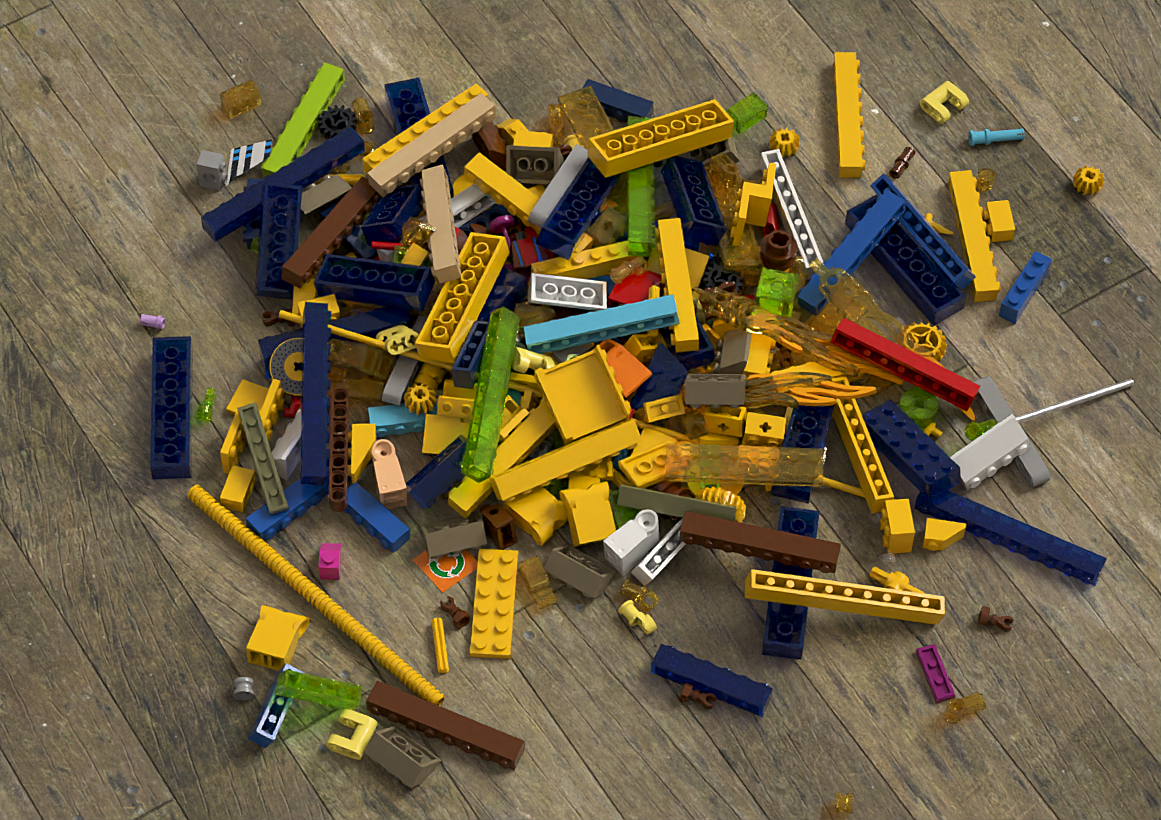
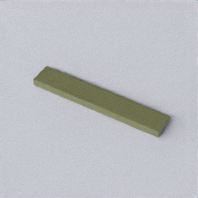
(263, 458)
(672, 504)

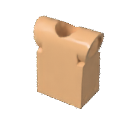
(388, 475)

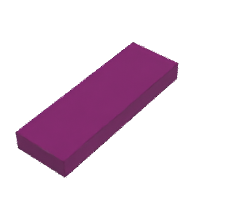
(935, 673)

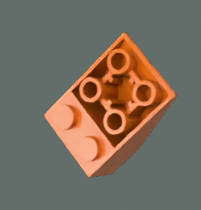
(628, 369)

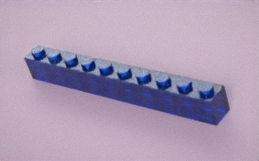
(300, 172)
(314, 394)
(1015, 535)

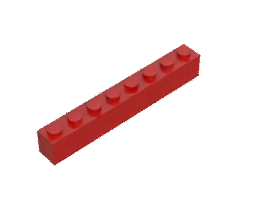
(905, 364)

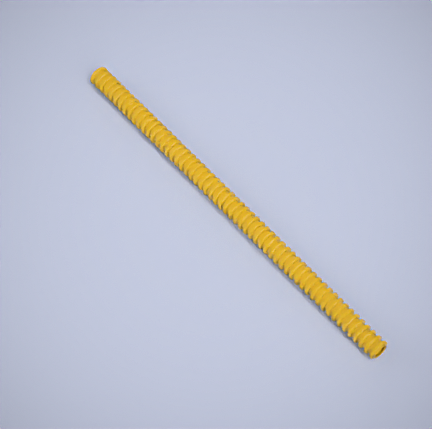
(315, 596)

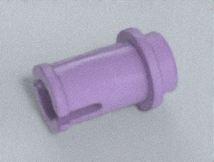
(152, 321)

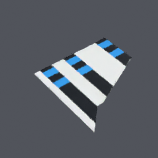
(246, 157)

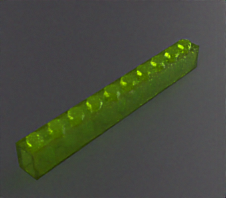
(640, 205)
(490, 395)

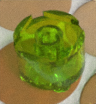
(919, 406)

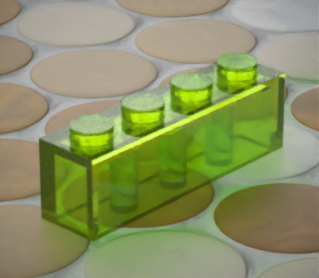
(318, 690)

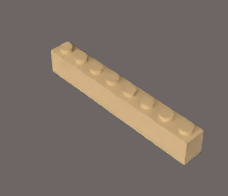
(432, 145)
(440, 215)

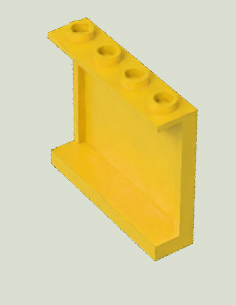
(583, 395)

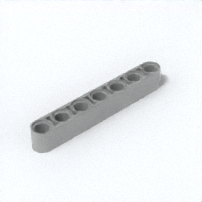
(558, 185)
(403, 373)
(996, 408)

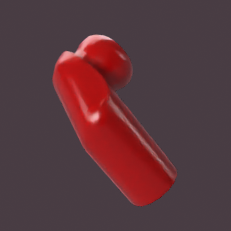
(295, 404)

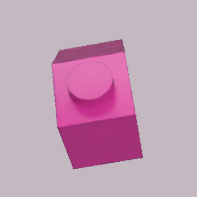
(330, 561)

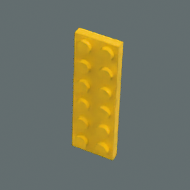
(494, 603)

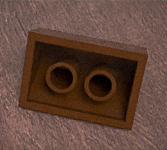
(491, 144)

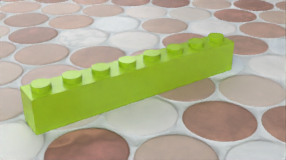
(305, 118)

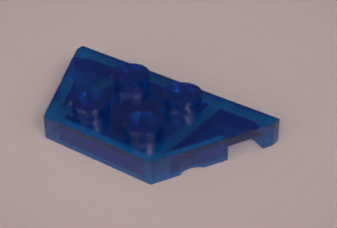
(666, 378)

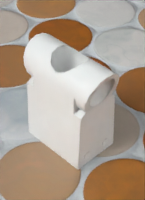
(632, 541)

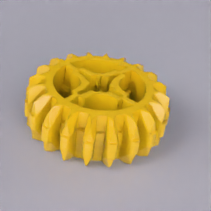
(923, 334)
(724, 497)

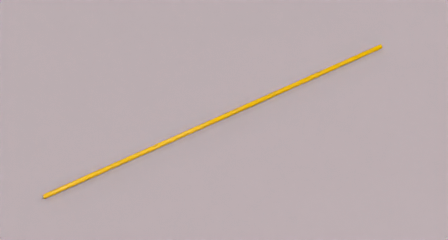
(520, 387)

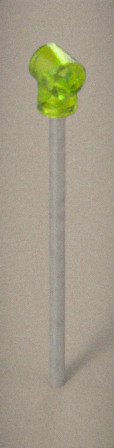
(975, 429)

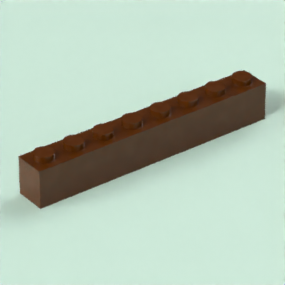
(330, 233)
(759, 542)
(445, 725)

